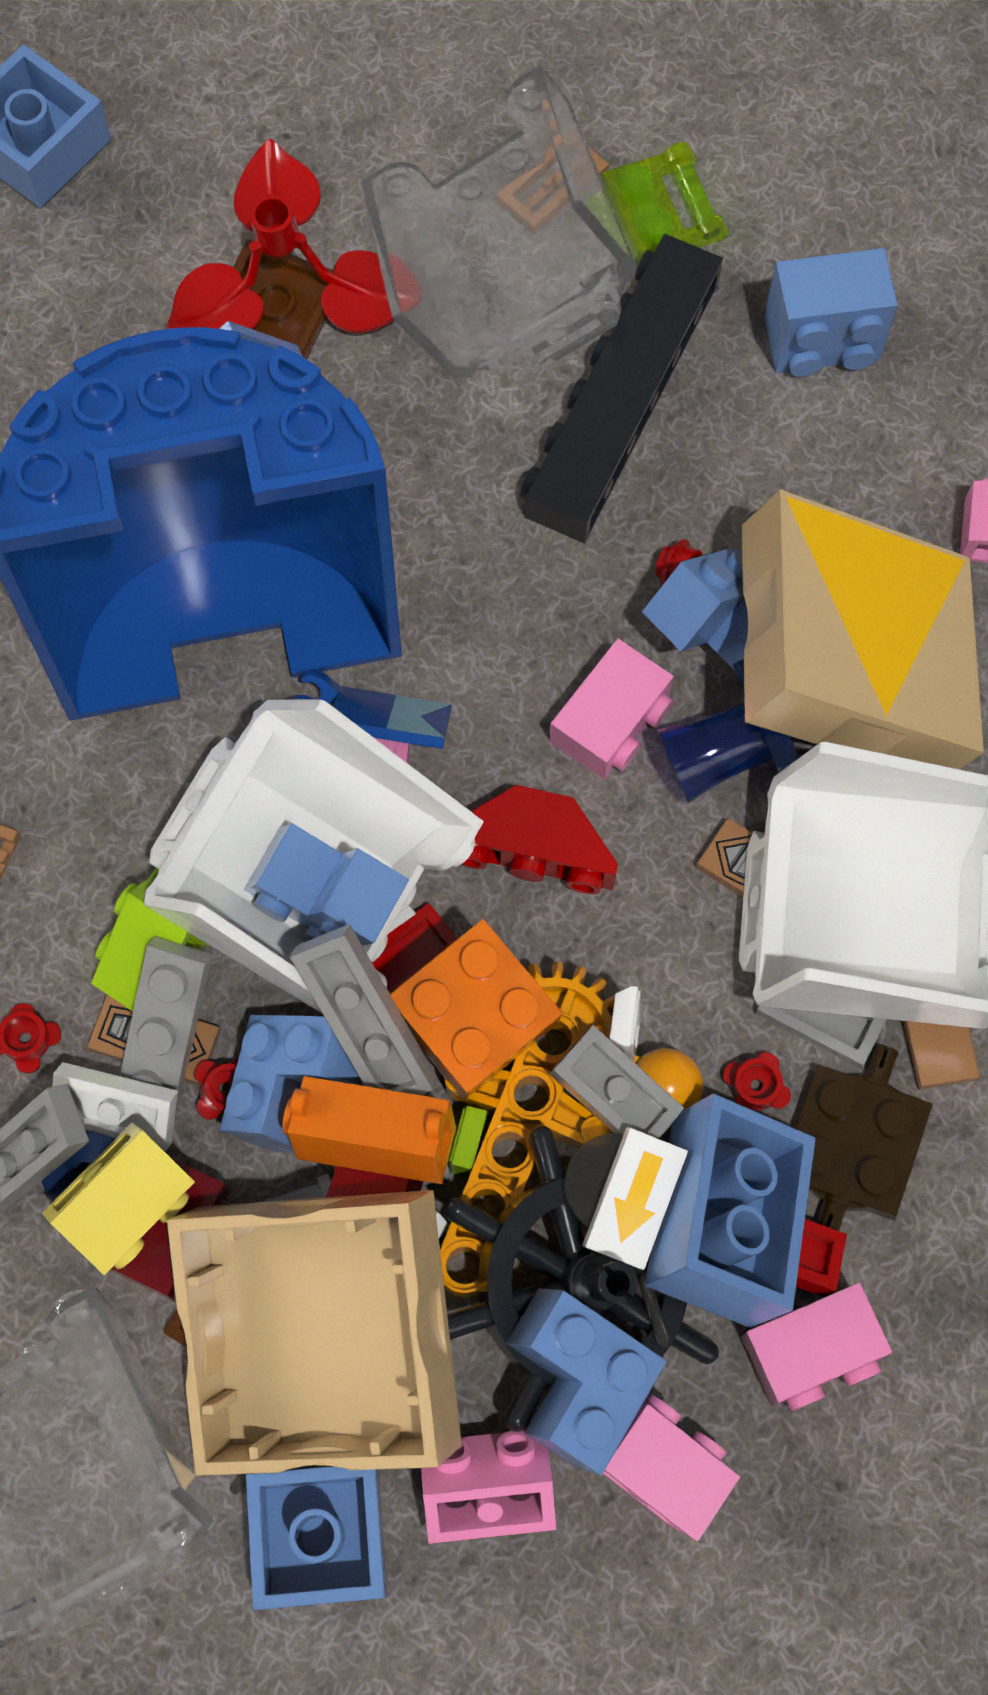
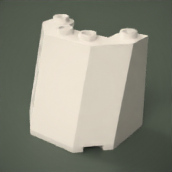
(327, 777)
(870, 890)

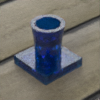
(723, 747)

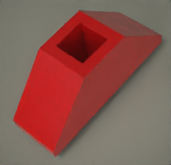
(542, 836)

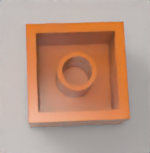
(475, 1009)

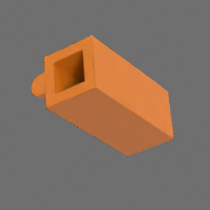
(370, 1129)

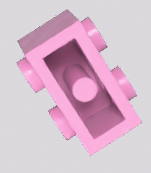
(486, 1483)

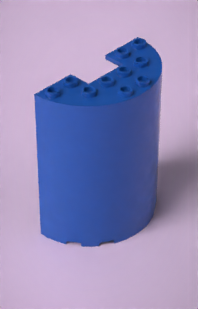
(191, 501)

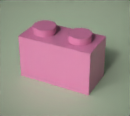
(612, 710)
(817, 1346)
(671, 1472)

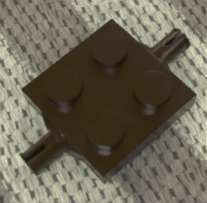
(863, 1139)

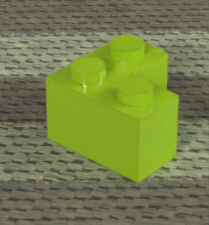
(125, 946)

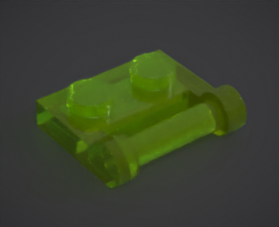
(647, 208)

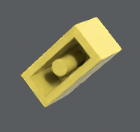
(119, 1200)

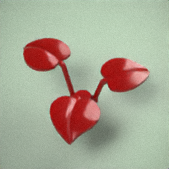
(271, 201)

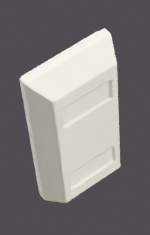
(626, 1021)

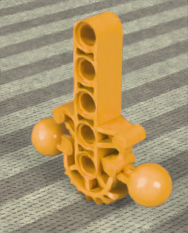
(562, 1114)

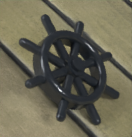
(580, 1272)

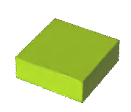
(468, 1141)

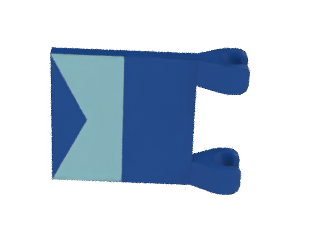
(385, 714)

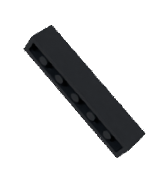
(621, 389)

